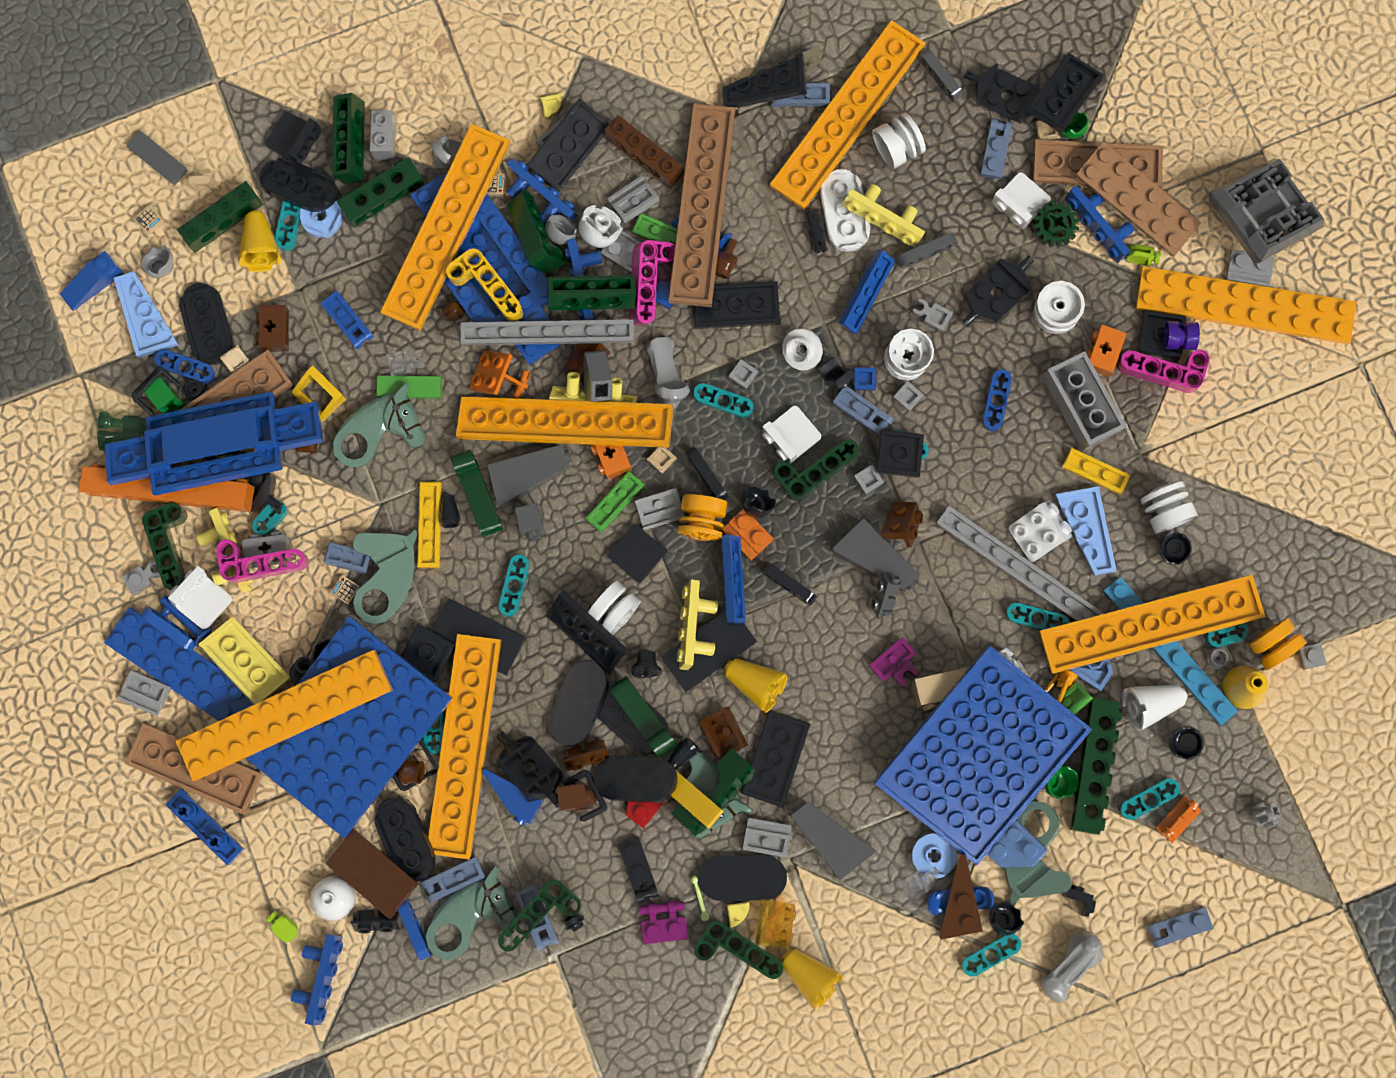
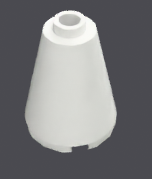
(1151, 703)

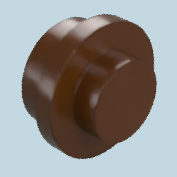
(453, 311)

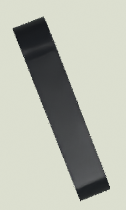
(706, 473)
(788, 583)

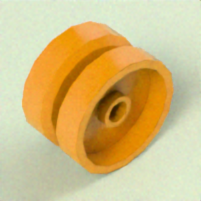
(1276, 642)

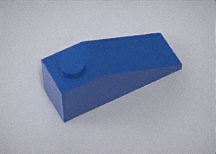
(91, 280)
(513, 798)

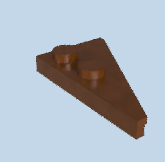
(962, 910)

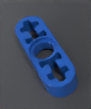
(180, 358)
(999, 416)
(168, 628)
(414, 930)

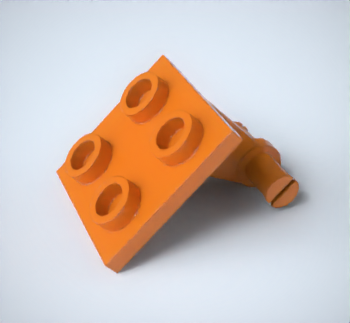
(492, 372)

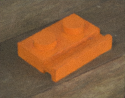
(752, 534)

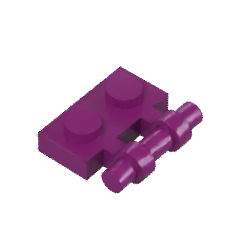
(663, 929)

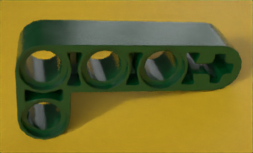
(533, 235)
(819, 467)
(476, 492)
(169, 548)
(642, 716)
(534, 917)
(741, 953)

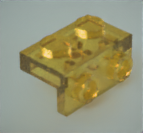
(775, 924)

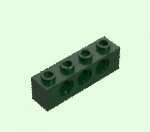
(348, 138)
(377, 202)
(219, 217)
(591, 292)

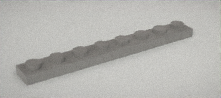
(547, 332)

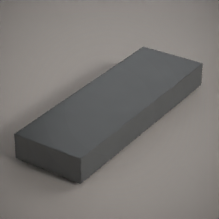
(157, 158)

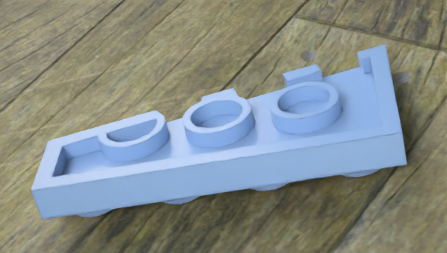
(143, 319)
(1088, 523)

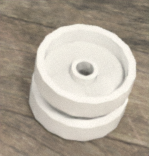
(1065, 296)
(614, 608)

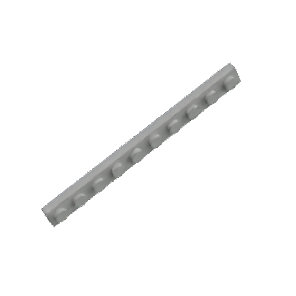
(1016, 566)

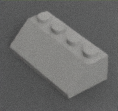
(1083, 401)

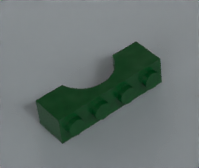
(733, 775)

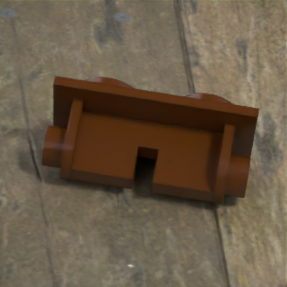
(595, 753)

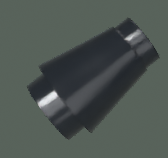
(449, 512)
(683, 752)

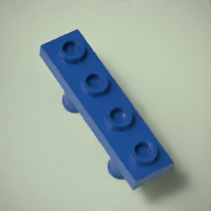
(526, 179)
(1101, 230)
(579, 262)
(204, 826)
(322, 987)

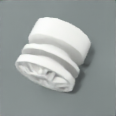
(898, 140)
(912, 343)
(1169, 508)

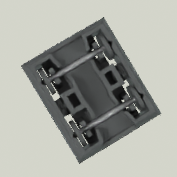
(1263, 208)

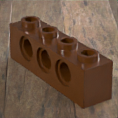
(644, 151)
(576, 798)

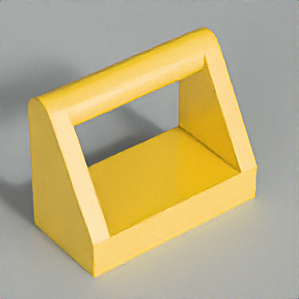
(313, 374)

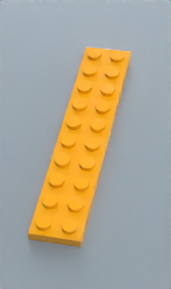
(847, 115)
(445, 227)
(1246, 305)
(565, 421)
(1152, 624)
(284, 715)
(464, 746)

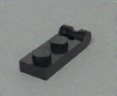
(638, 869)

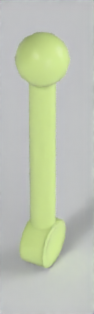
(704, 916)

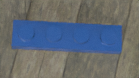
(866, 291)
(733, 579)

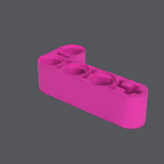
(649, 282)
(1161, 366)
(264, 563)

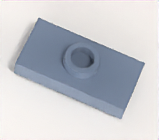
(346, 558)

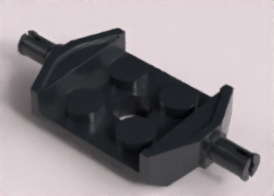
(994, 83)
(1004, 276)
(263, 484)
(533, 783)

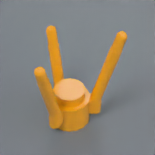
(1064, 681)

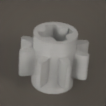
(1266, 814)

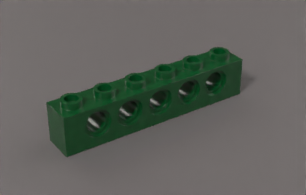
(1080, 821)

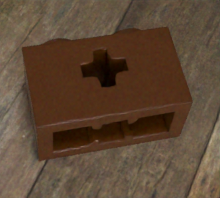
(279, 337)

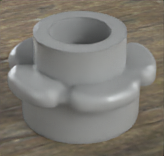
(1224, 659)

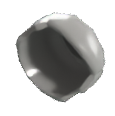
(559, 229)
(158, 262)

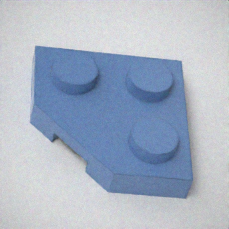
(1095, 674)
(1017, 848)

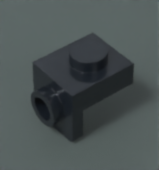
(835, 375)
(1077, 893)

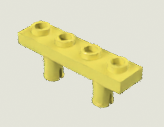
(888, 221)
(573, 393)
(222, 532)
(687, 633)

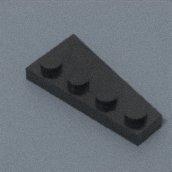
(776, 83)

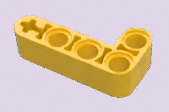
(490, 287)

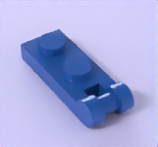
(346, 319)

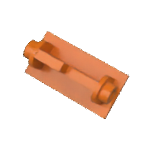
(1178, 818)

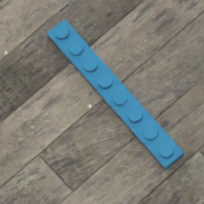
(1179, 661)

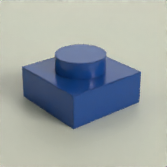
(662, 295)
(865, 379)

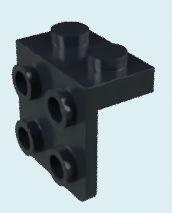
(293, 137)

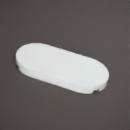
(844, 229)

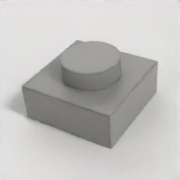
(743, 374)
(908, 396)
(868, 479)
(1312, 656)

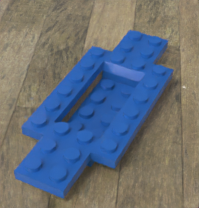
(471, 294)
(210, 432)

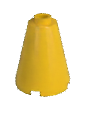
(258, 245)
(756, 682)
(1245, 686)
(811, 977)

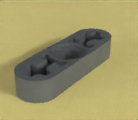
(940, 74)
(927, 250)

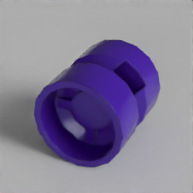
(1181, 335)

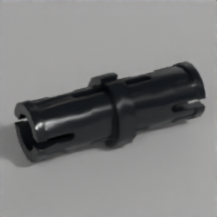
(816, 231)

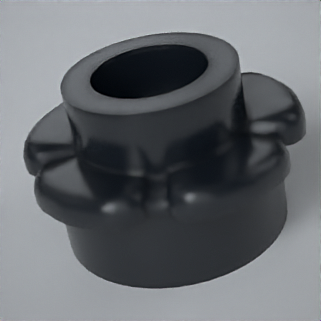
(190, 385)
(574, 922)

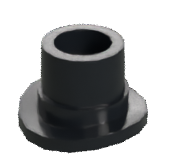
(646, 665)
(299, 669)

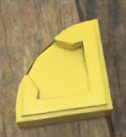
(551, 104)
(737, 913)

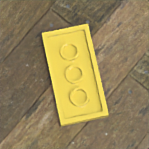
(244, 661)

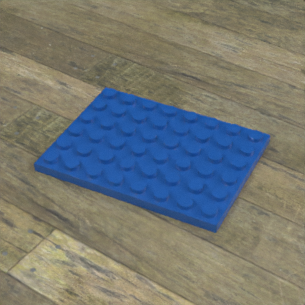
(982, 755)
(352, 757)

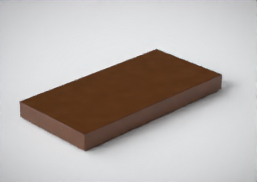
(372, 873)

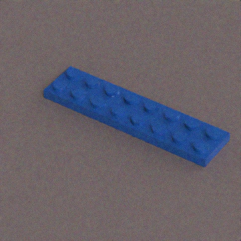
(176, 667)

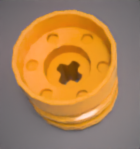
(701, 522)

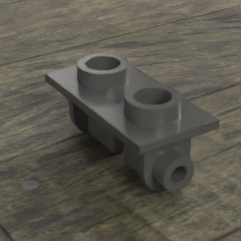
(882, 602)

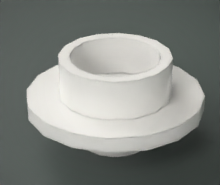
(794, 352)

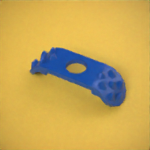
(939, 899)

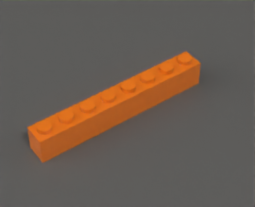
(222, 495)

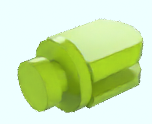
(1143, 255)
(282, 927)

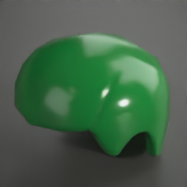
(1077, 127)
(1063, 783)

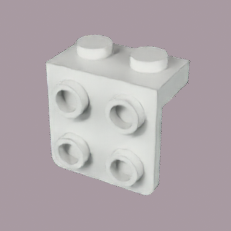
(1020, 200)
(791, 434)
(1040, 531)
(199, 598)

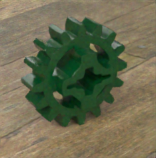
(1063, 229)

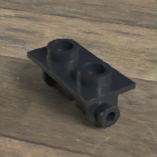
(365, 922)

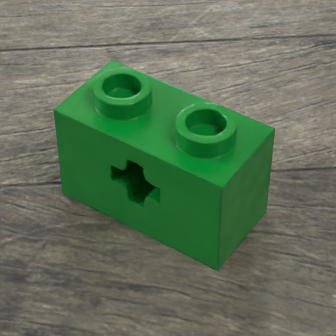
(164, 396)

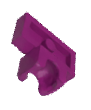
(895, 662)

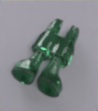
(132, 426)

